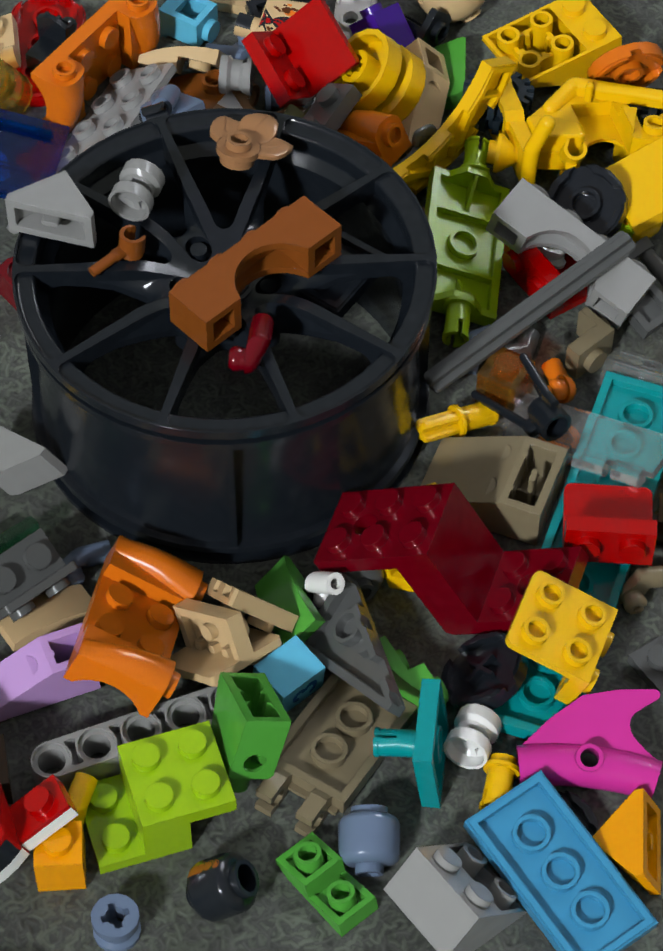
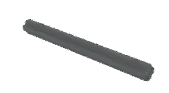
(529, 312)

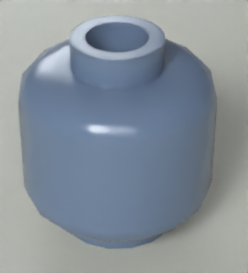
(369, 839)

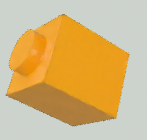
(61, 859)

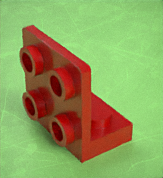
(301, 54)

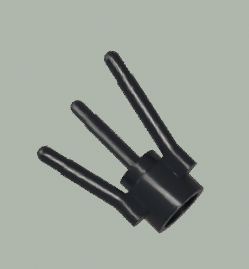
(544, 412)

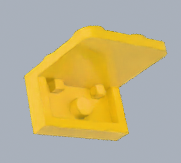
(562, 632)

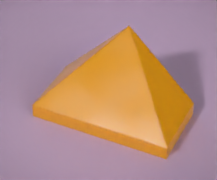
(634, 840)

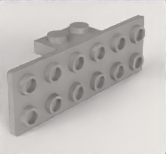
(116, 107)

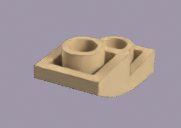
(199, 57)
(51, 614)

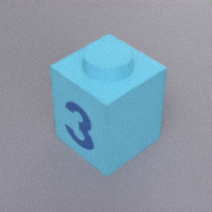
(292, 672)

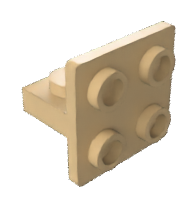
(217, 642)

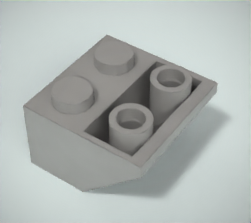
(454, 896)

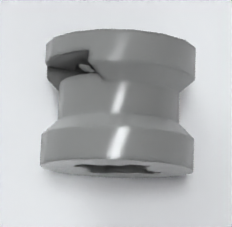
(236, 75)

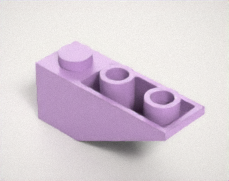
(35, 674)

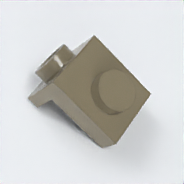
(591, 347)

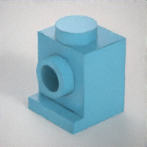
(189, 21)

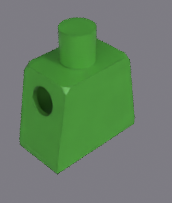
(248, 727)

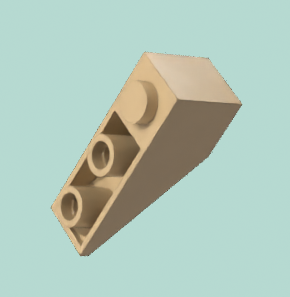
(433, 98)

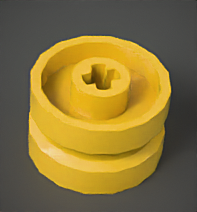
(386, 74)

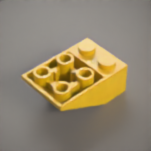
(555, 41)

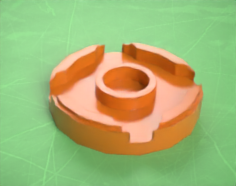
(629, 64)

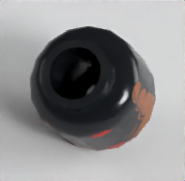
(222, 886)

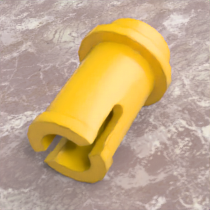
(500, 776)

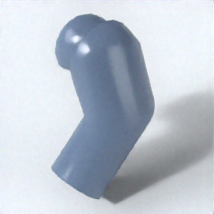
(86, 557)

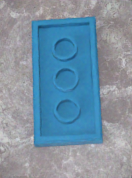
(559, 870)

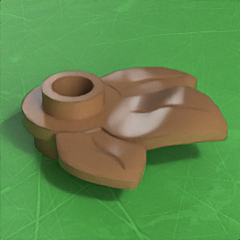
(247, 140)

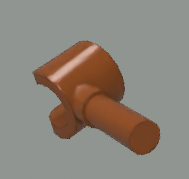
(127, 249)

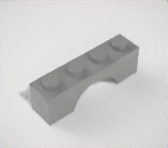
(534, 220)

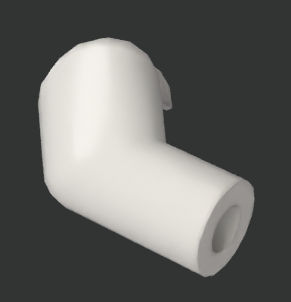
(324, 584)

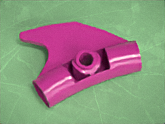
(599, 727)

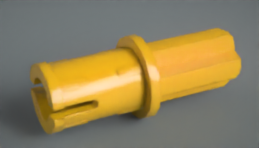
(455, 421)

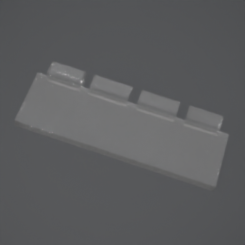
(602, 443)

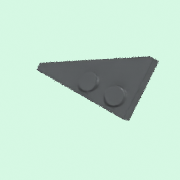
(353, 649)

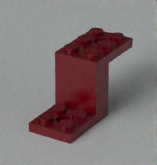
(441, 554)

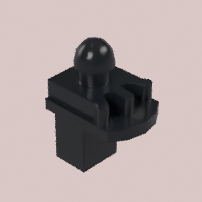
(52, 34)

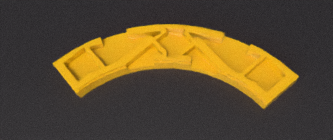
(450, 137)

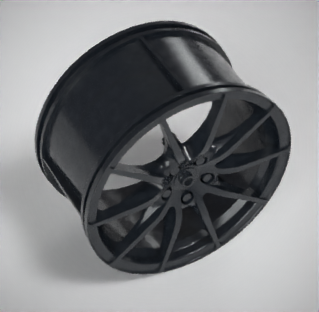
(235, 483)

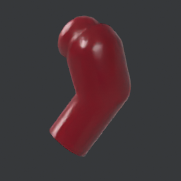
(258, 341)

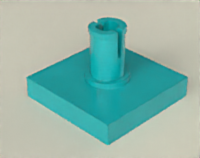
(422, 744)

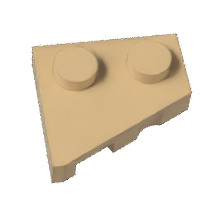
(261, 613)

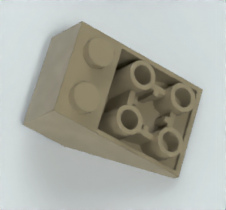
(504, 480)

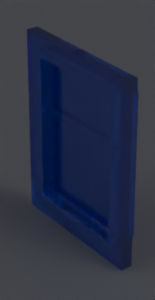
(28, 150)

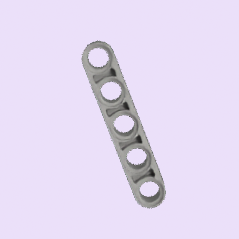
(74, 750)

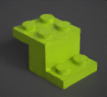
(156, 796)

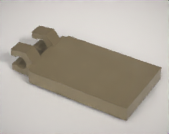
(329, 753)

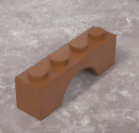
(294, 241)

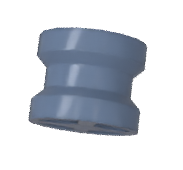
(116, 934)

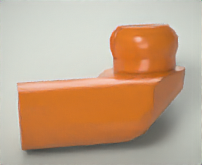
(559, 382)

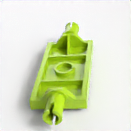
(467, 254)

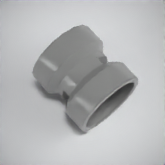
(135, 192)

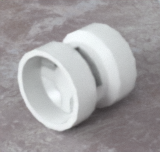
(472, 736)

